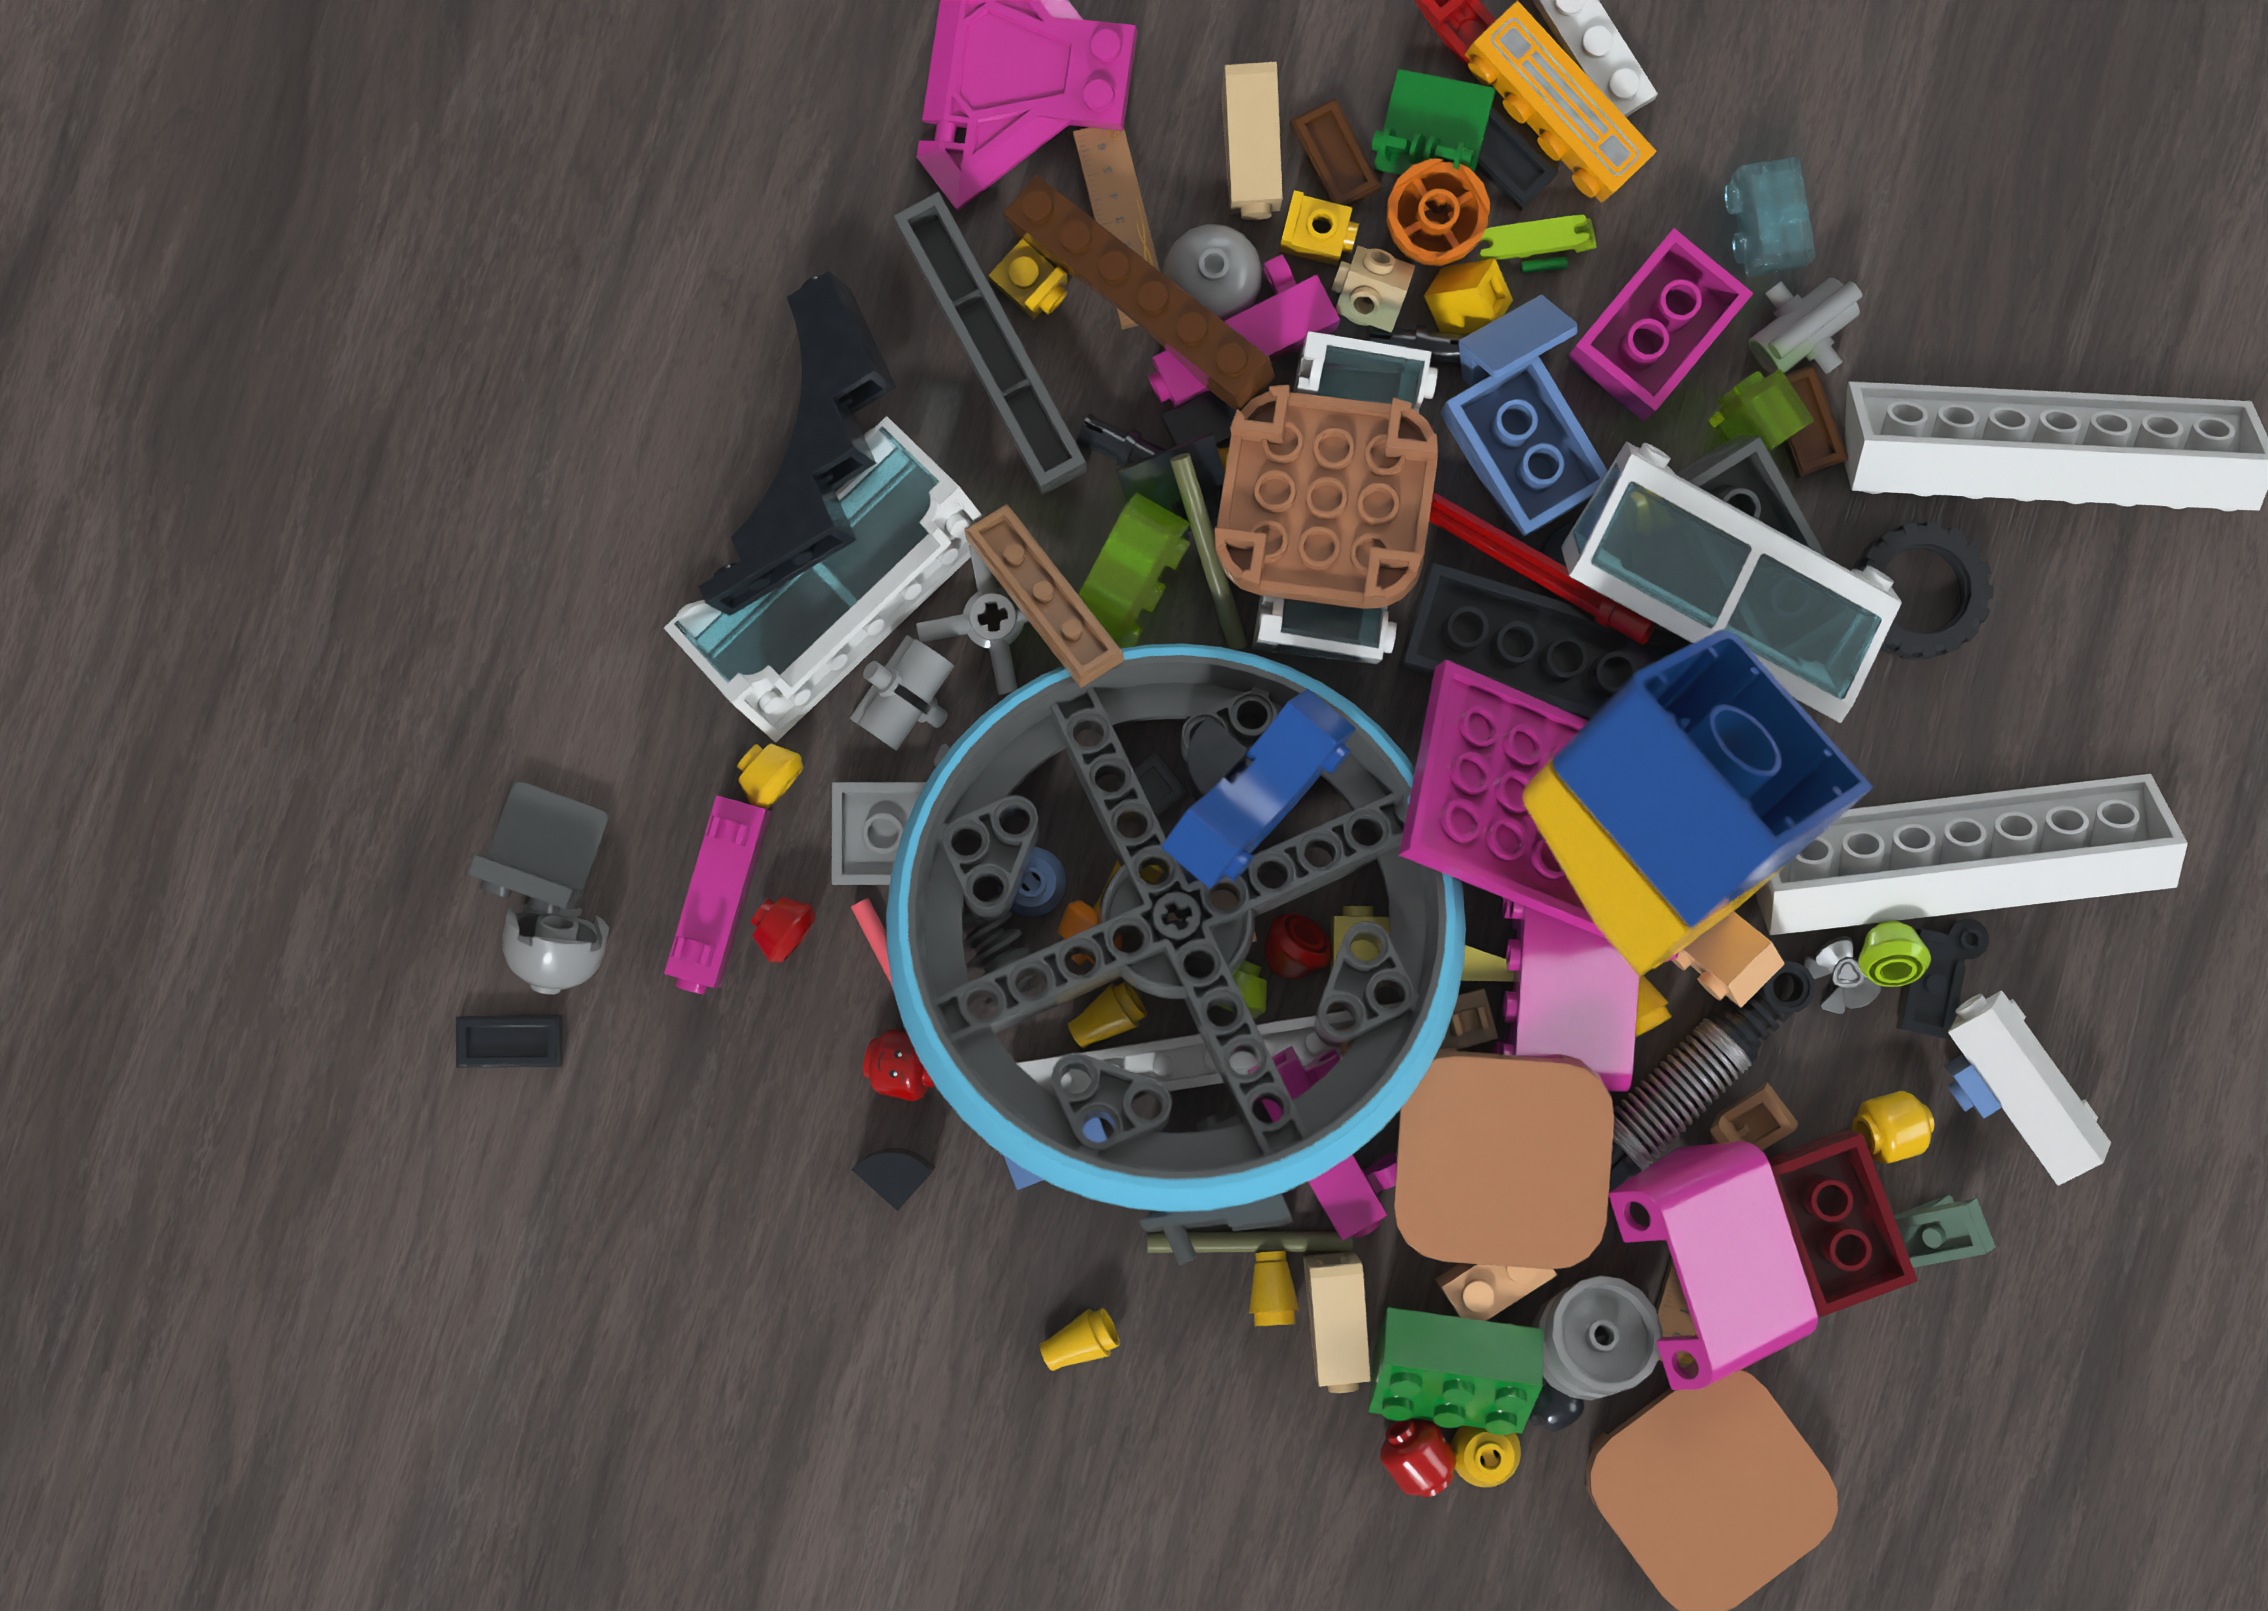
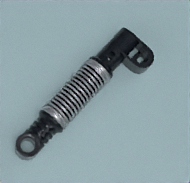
(1699, 1072)

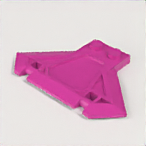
(1015, 82)

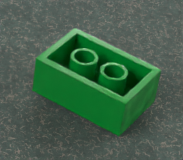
(1456, 1371)

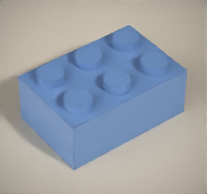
(1525, 447)

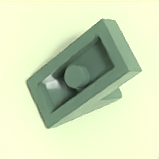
(1944, 1231)

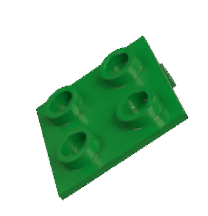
(1432, 121)

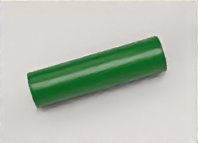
(1545, 264)

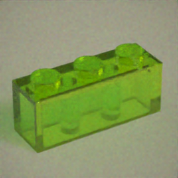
(1131, 566)

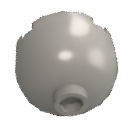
(1216, 269)
(553, 949)

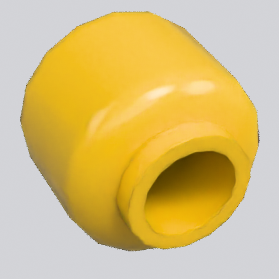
(1894, 1126)

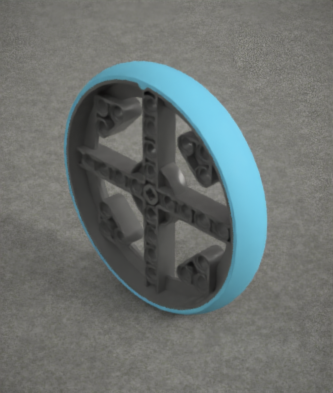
(1138, 1162)

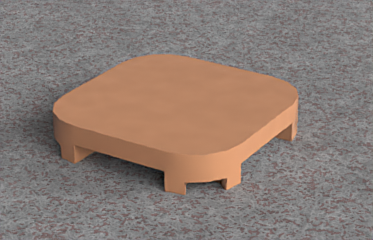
(1326, 499)
(1505, 1160)
(1712, 1492)

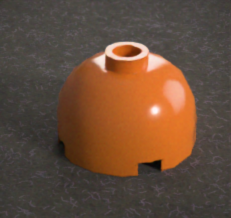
(1437, 212)

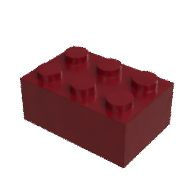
(1841, 1221)

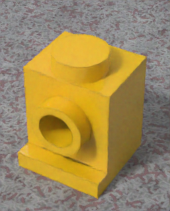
(1303, 241)

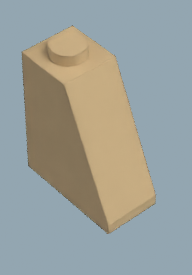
(1252, 139)
(1337, 1320)

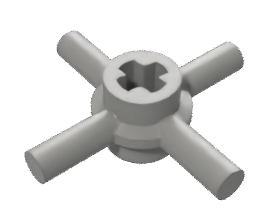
(969, 623)

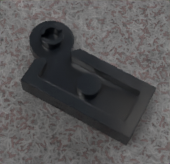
(1932, 1000)

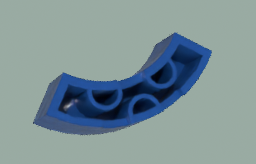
(1240, 812)

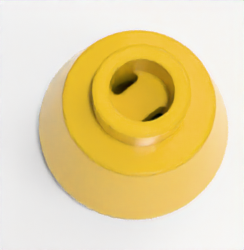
(768, 773)
(1473, 1442)

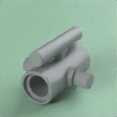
(1805, 325)
(903, 692)

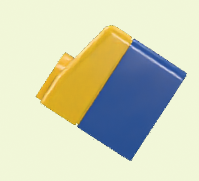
(1687, 824)

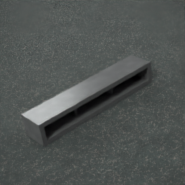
(990, 343)

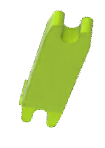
(1538, 237)

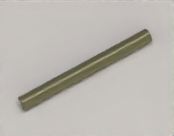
(1205, 543)
(1255, 1241)

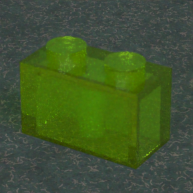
(1761, 409)

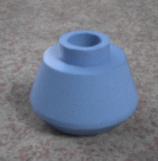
(1043, 894)

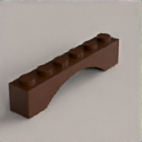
(1176, 320)

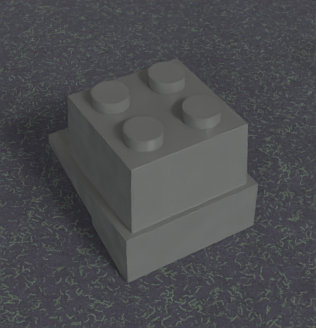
(1253, 1215)

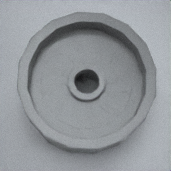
(1598, 1338)

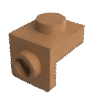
(1754, 1119)

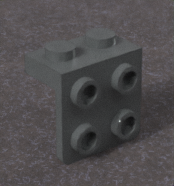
(542, 848)

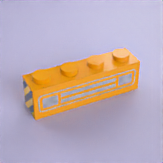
(1558, 103)

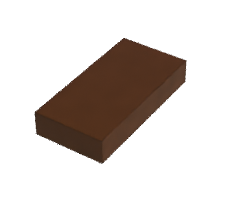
(1335, 154)
(1819, 443)

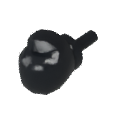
(1555, 1409)

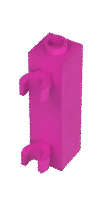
(1273, 326)
(717, 894)
(1345, 1189)

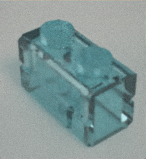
(1770, 217)

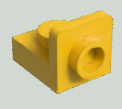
(1030, 280)

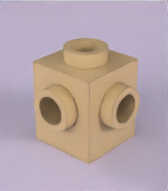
(1372, 288)

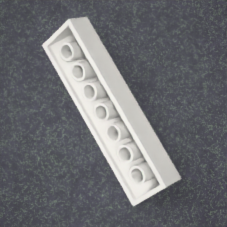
(2055, 446)
(1979, 855)

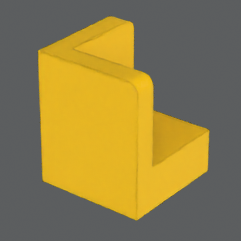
(1468, 296)

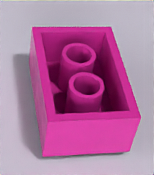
(1659, 325)

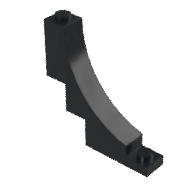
(800, 513)

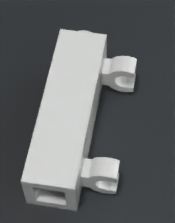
(2029, 1086)

